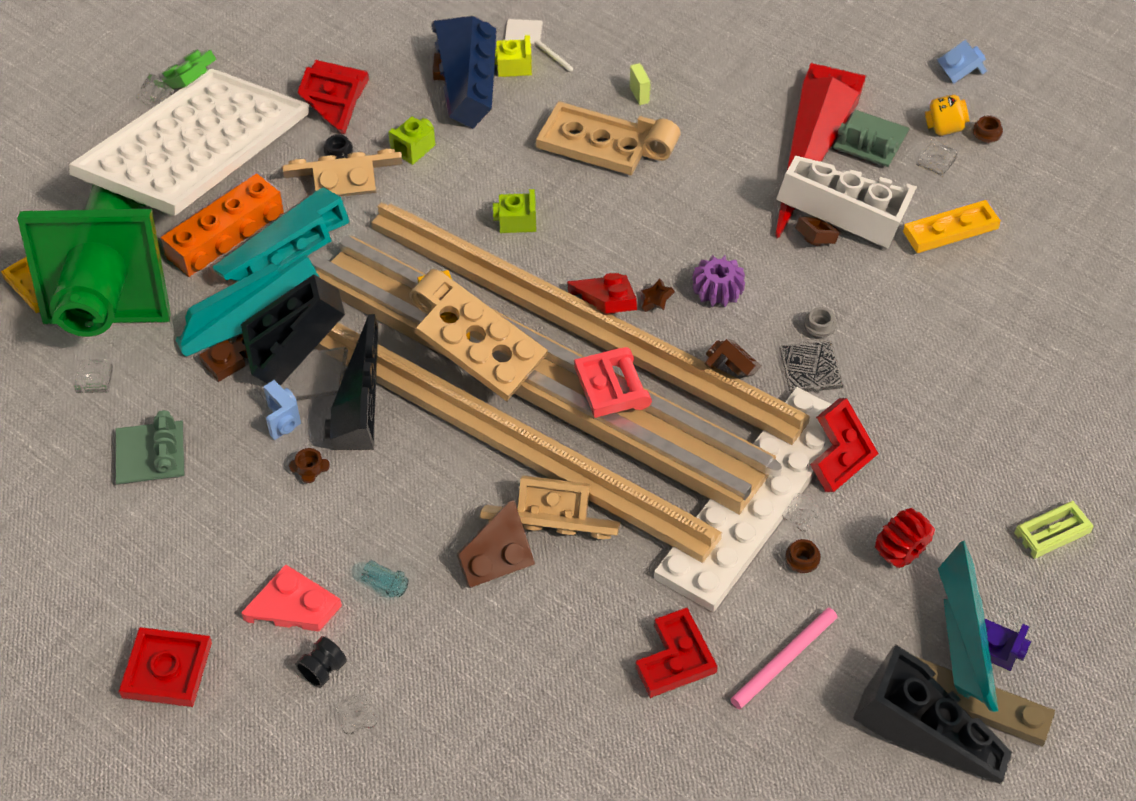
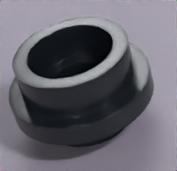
(338, 146)

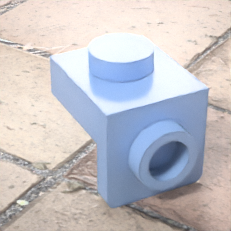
(962, 61)
(285, 410)

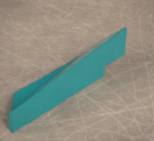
(288, 238)
(224, 312)
(967, 628)

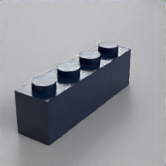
(467, 65)

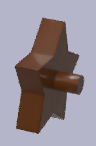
(656, 296)

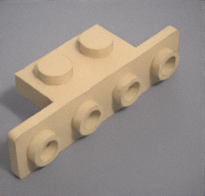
(344, 175)
(557, 506)

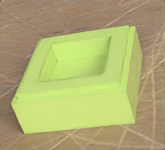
(639, 84)

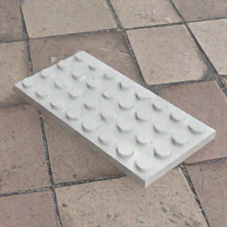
(189, 141)

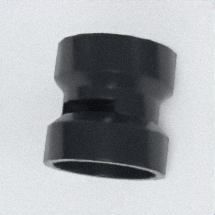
(323, 660)

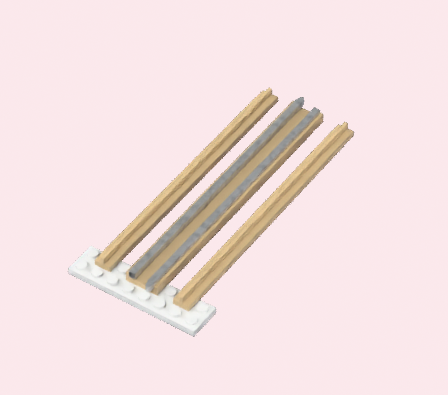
(743, 480)

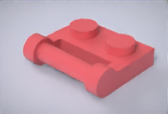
(602, 386)

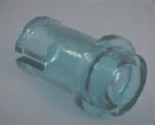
(392, 582)

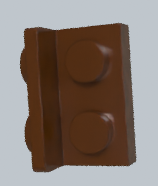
(738, 359)

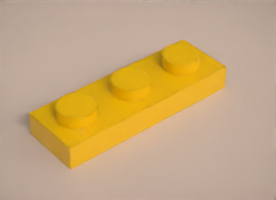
(951, 226)

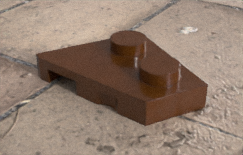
(496, 549)

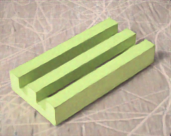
(1060, 540)

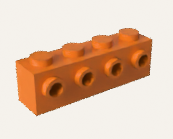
(222, 225)

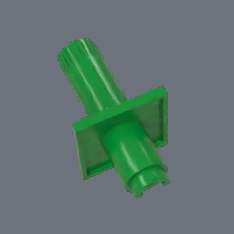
(95, 264)

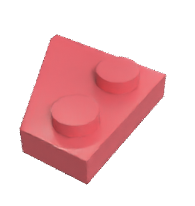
(293, 601)

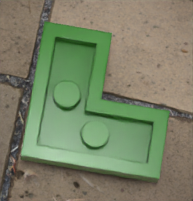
(189, 71)

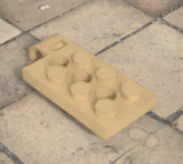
(648, 136)
(441, 294)

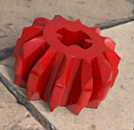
(904, 537)

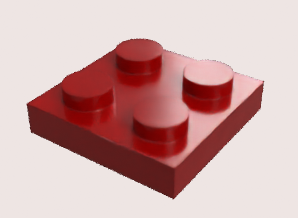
(165, 667)

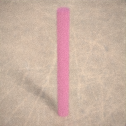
(783, 658)

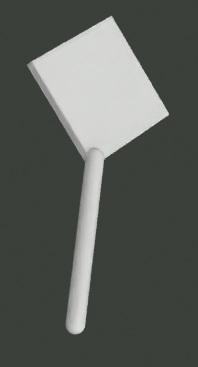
(518, 28)

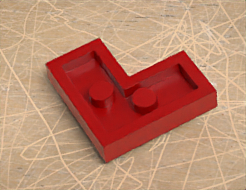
(849, 449)
(684, 659)

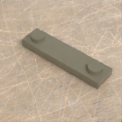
(1014, 714)

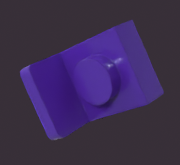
(1006, 644)

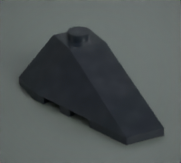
(355, 402)
(917, 713)

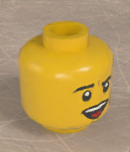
(947, 115)

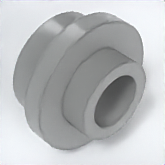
(820, 322)

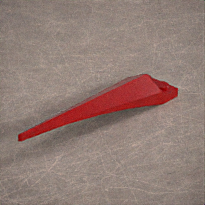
(824, 104)

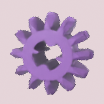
(718, 281)

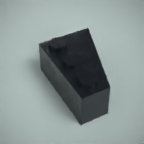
(291, 328)

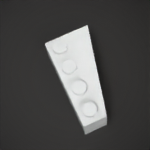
(846, 199)

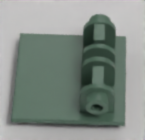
(871, 138)
(150, 450)

